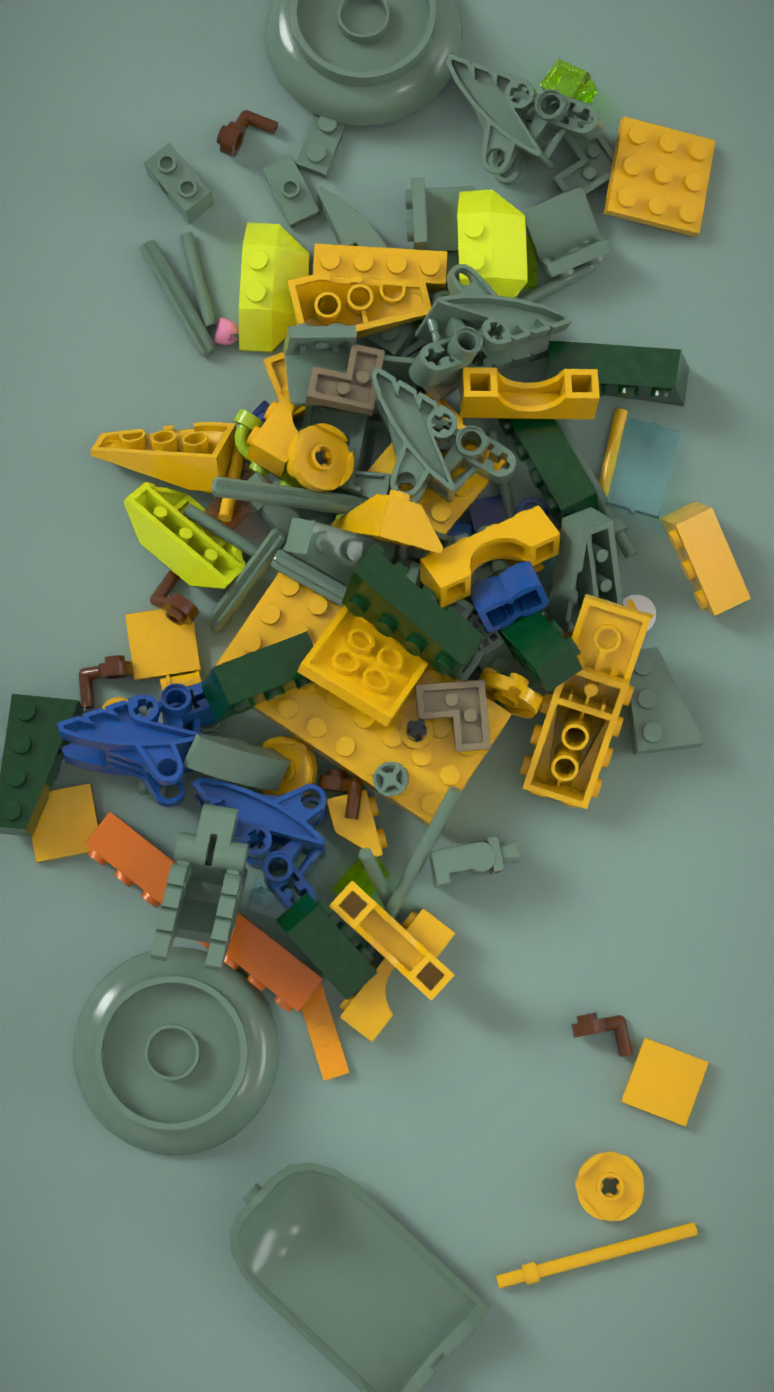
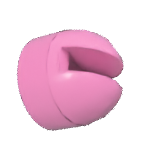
(225, 331)

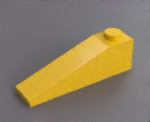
(358, 301)
(392, 520)

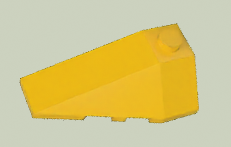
(178, 457)

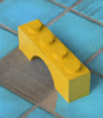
(382, 263)
(564, 396)
(271, 442)
(521, 538)
(391, 940)
(369, 1008)

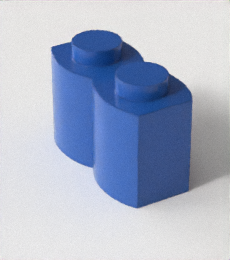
(508, 596)

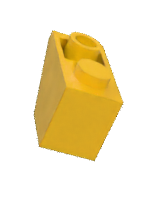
(361, 831)

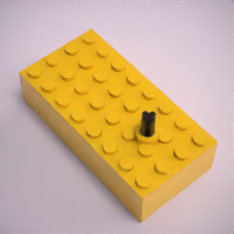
(347, 734)

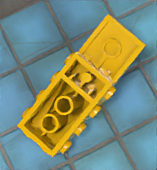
(587, 706)

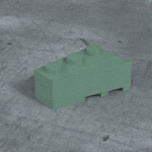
(330, 548)

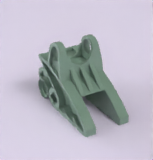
(502, 111)
(481, 325)
(415, 427)
(204, 887)

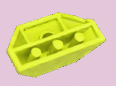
(492, 241)
(265, 303)
(180, 542)

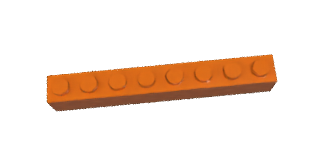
(250, 947)

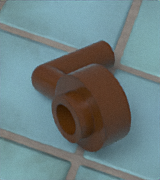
(231, 136)
(178, 608)
(113, 668)
(338, 782)
(590, 1024)

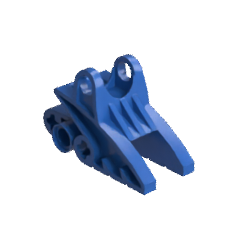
(138, 746)
(273, 822)

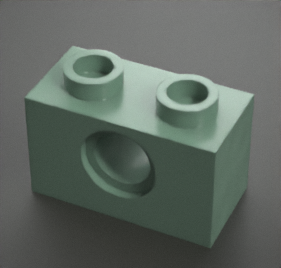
(179, 183)

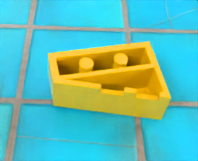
(705, 557)

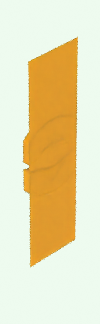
(324, 1036)

